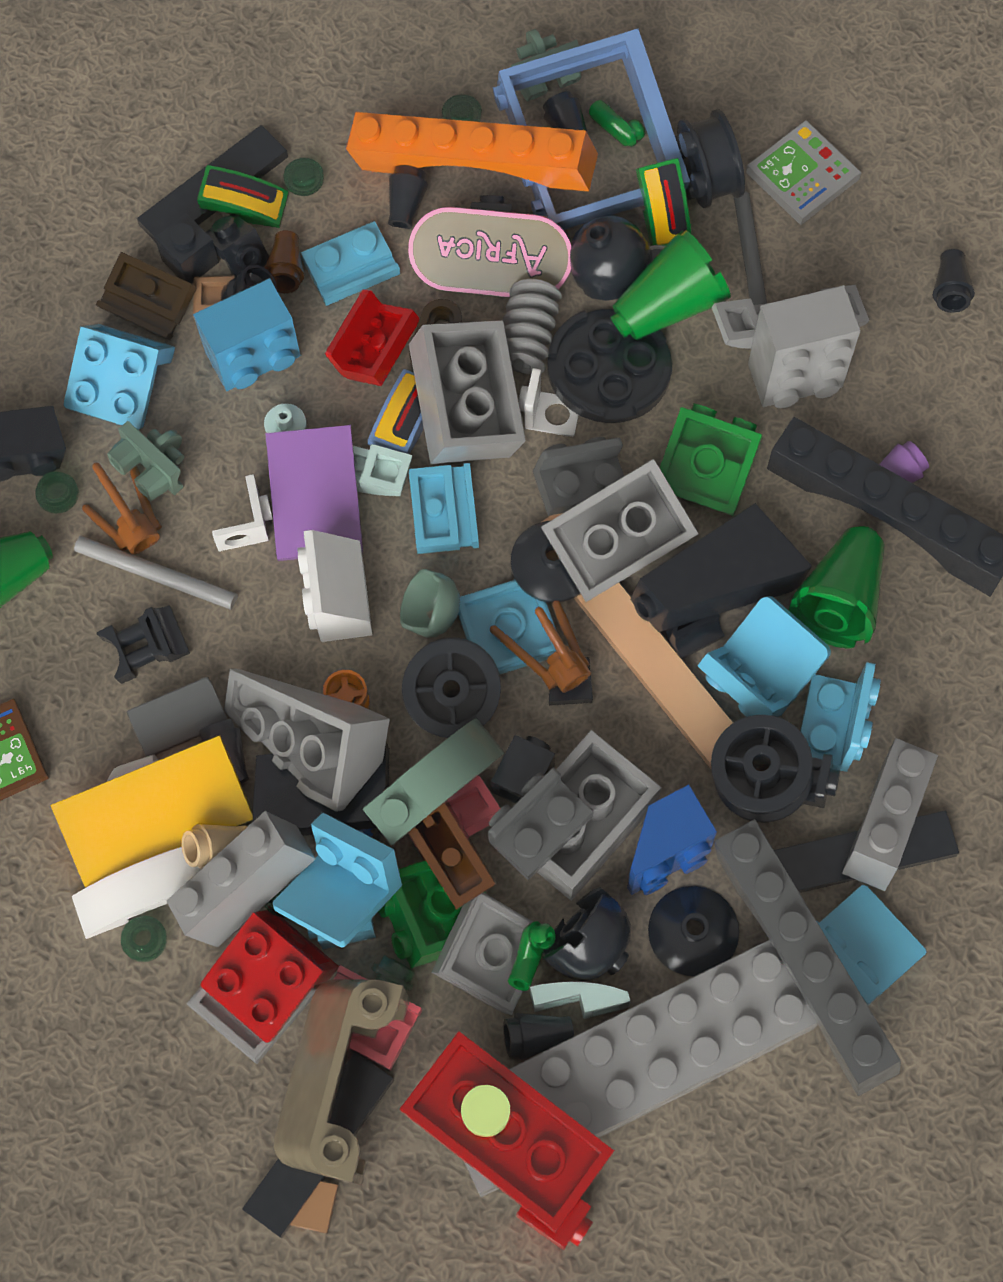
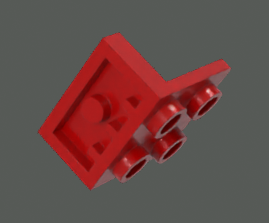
(267, 973)

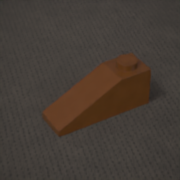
(452, 855)

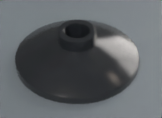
(537, 574)
(693, 953)

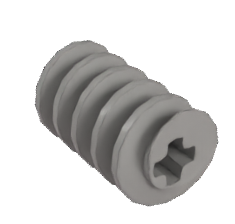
(528, 323)

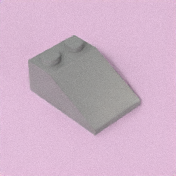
(619, 530)

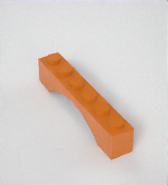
(539, 154)

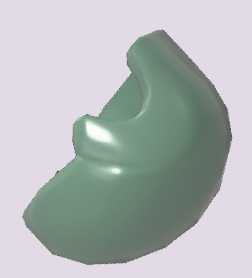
(425, 593)

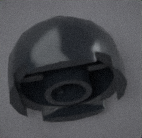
(608, 256)
(591, 939)

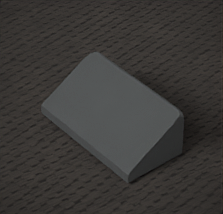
(176, 716)

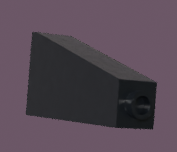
(721, 573)

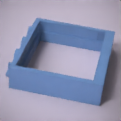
(623, 46)

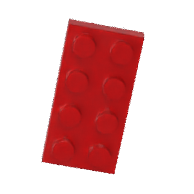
(540, 1155)

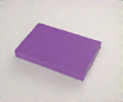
(312, 486)

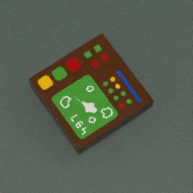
(19, 757)

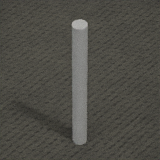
(155, 572)

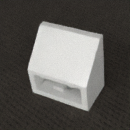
(334, 586)

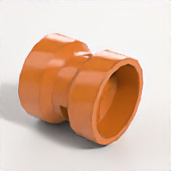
(347, 686)

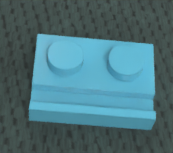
(350, 263)
(443, 508)

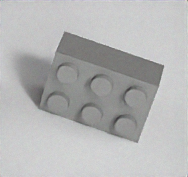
(803, 347)
(466, 391)
(619, 800)

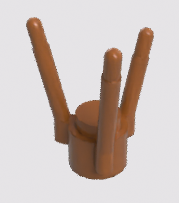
(136, 529)
(567, 664)

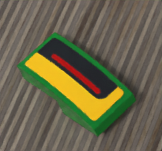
(243, 195)
(664, 201)

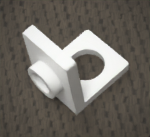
(534, 405)
(256, 530)

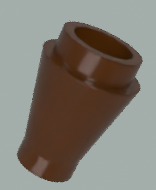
(286, 262)

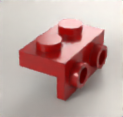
(371, 339)

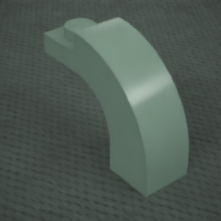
(433, 780)

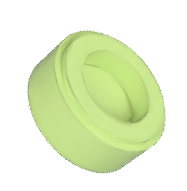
(485, 1110)

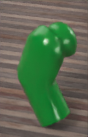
(615, 125)
(533, 941)

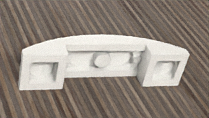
(131, 892)

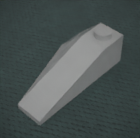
(316, 737)

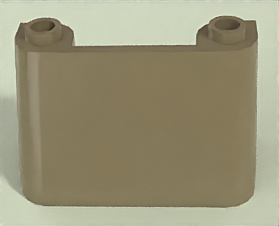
(336, 1012)

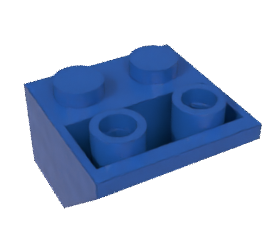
(671, 839)

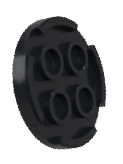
(603, 372)

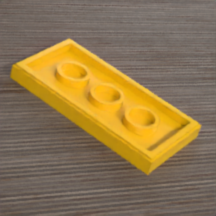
(151, 809)

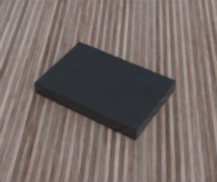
(278, 794)

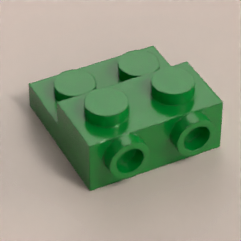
(710, 458)
(419, 915)

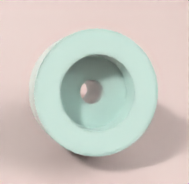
(285, 418)

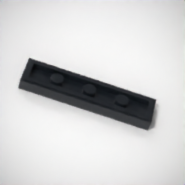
(252, 155)
(823, 860)
(287, 1188)

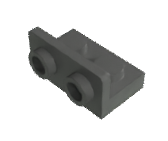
(576, 472)
(538, 823)

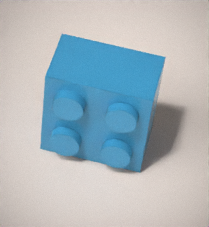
(248, 335)

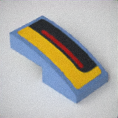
(400, 417)

